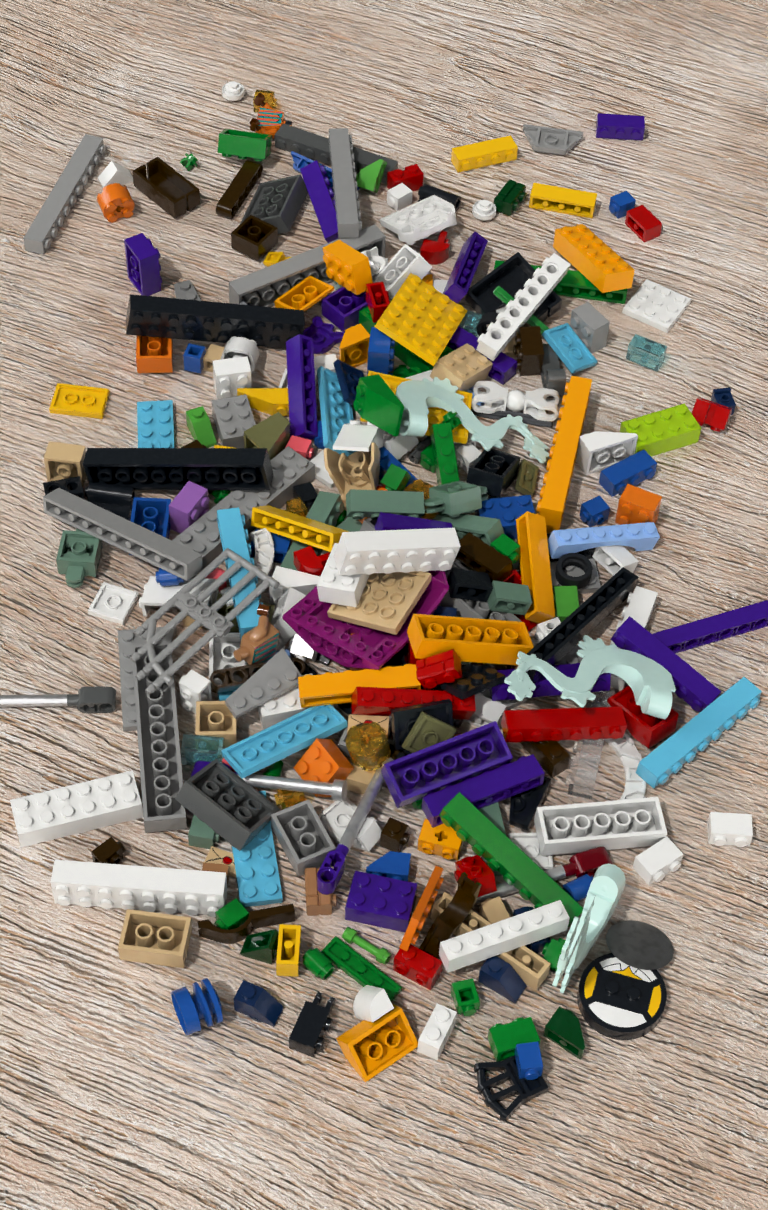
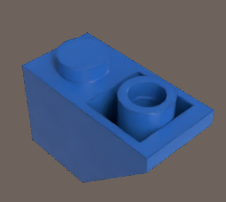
(391, 865)

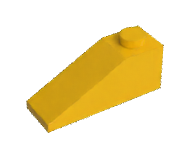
(267, 399)

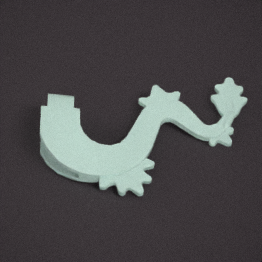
(420, 395)
(647, 678)
(598, 908)

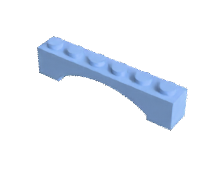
(637, 535)

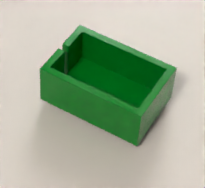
(244, 144)

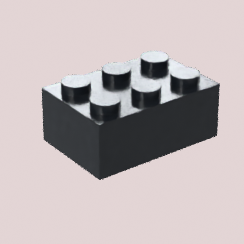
(494, 470)

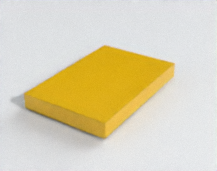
(79, 401)

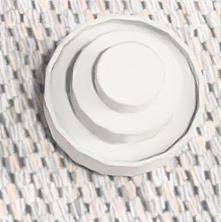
(233, 91)
(484, 210)

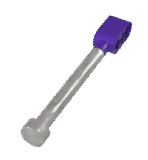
(337, 789)
(337, 857)

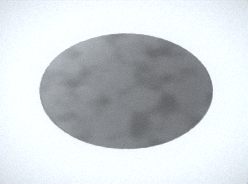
(639, 945)

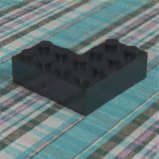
(511, 277)

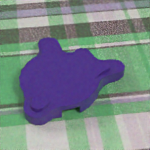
(322, 335)

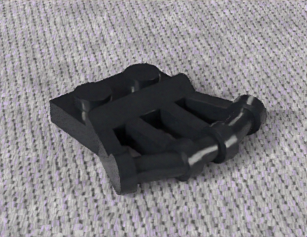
(522, 1087)

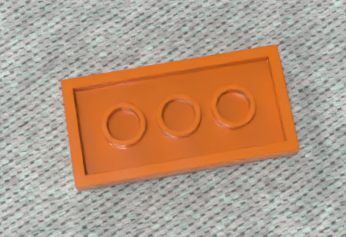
(422, 909)

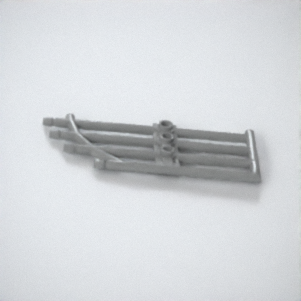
(200, 612)

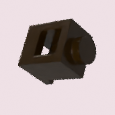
(108, 852)

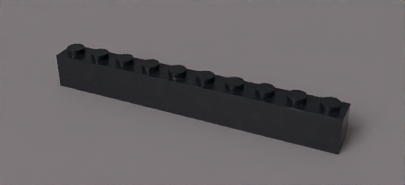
(583, 620)

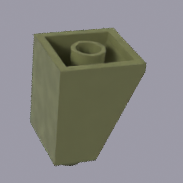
(270, 434)

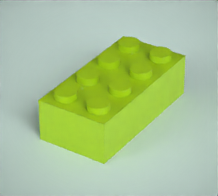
(663, 430)

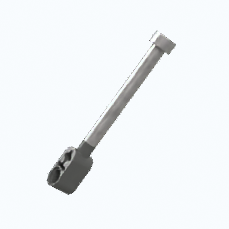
(87, 700)

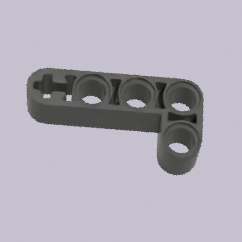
(551, 374)

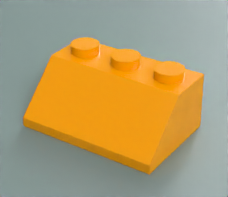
(304, 294)
(378, 1044)

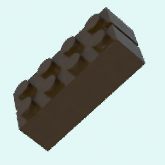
(166, 187)

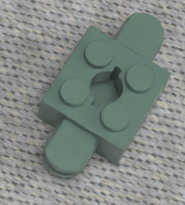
(455, 498)
(78, 556)

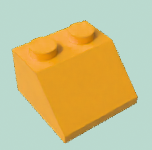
(354, 346)

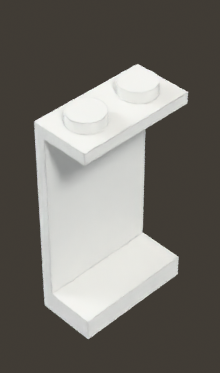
(157, 596)

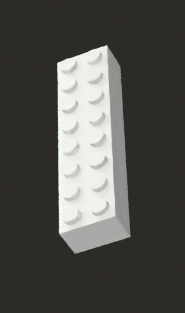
(138, 887)

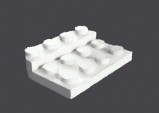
(421, 219)

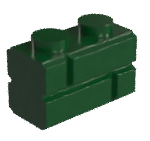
(510, 197)

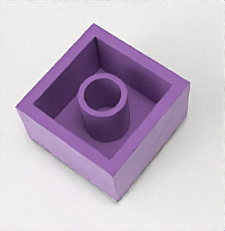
(188, 506)

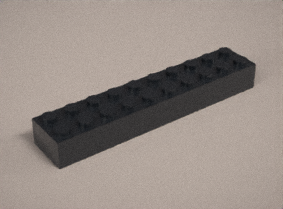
(211, 321)
(176, 466)

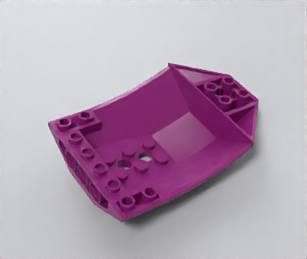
(366, 646)

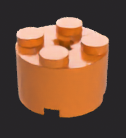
(115, 202)

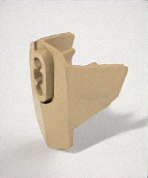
(356, 471)

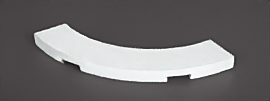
(264, 555)
(630, 758)

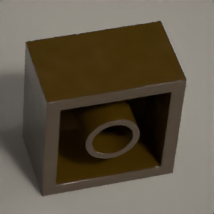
(254, 237)
(529, 350)

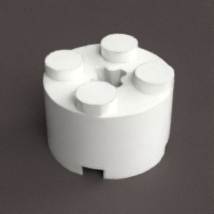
(241, 347)

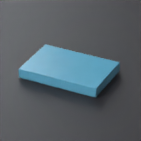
(569, 348)

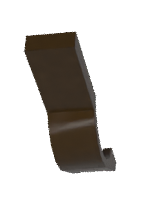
(453, 916)
(256, 919)

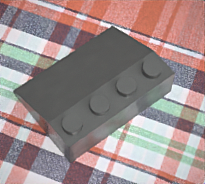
(278, 202)
(226, 804)

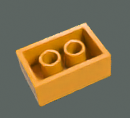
(347, 266)

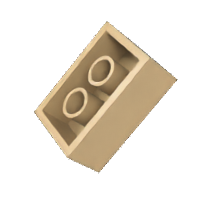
(462, 367)
(155, 938)

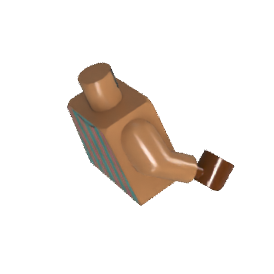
(260, 642)

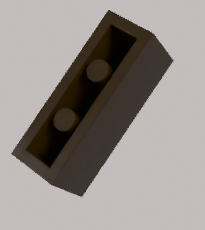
(483, 558)
(549, 755)

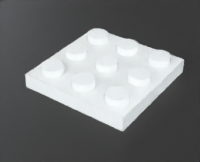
(656, 305)

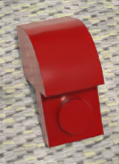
(436, 251)
(308, 562)

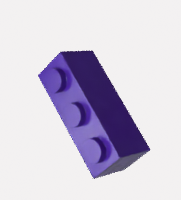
(620, 126)

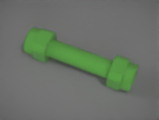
(351, 936)

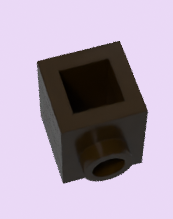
(394, 835)

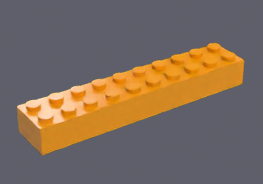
(564, 452)

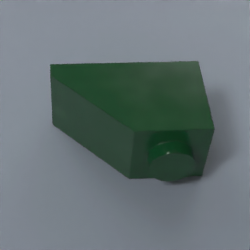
(566, 1032)

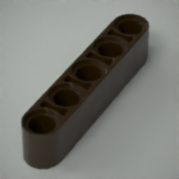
(239, 189)
(244, 672)

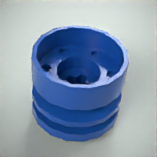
(198, 1006)

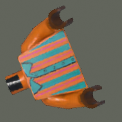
(268, 119)

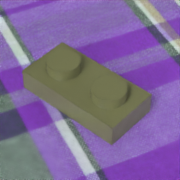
(526, 477)

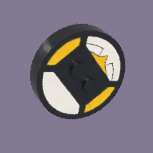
(620, 998)

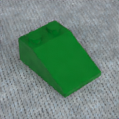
(378, 404)

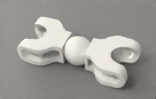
(498, 398)

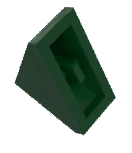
(261, 946)

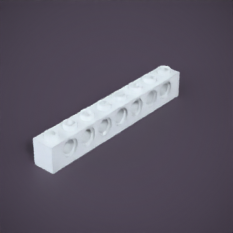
(531, 297)

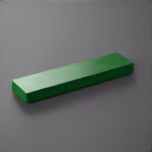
(359, 968)

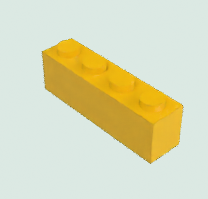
(484, 153)
(562, 200)

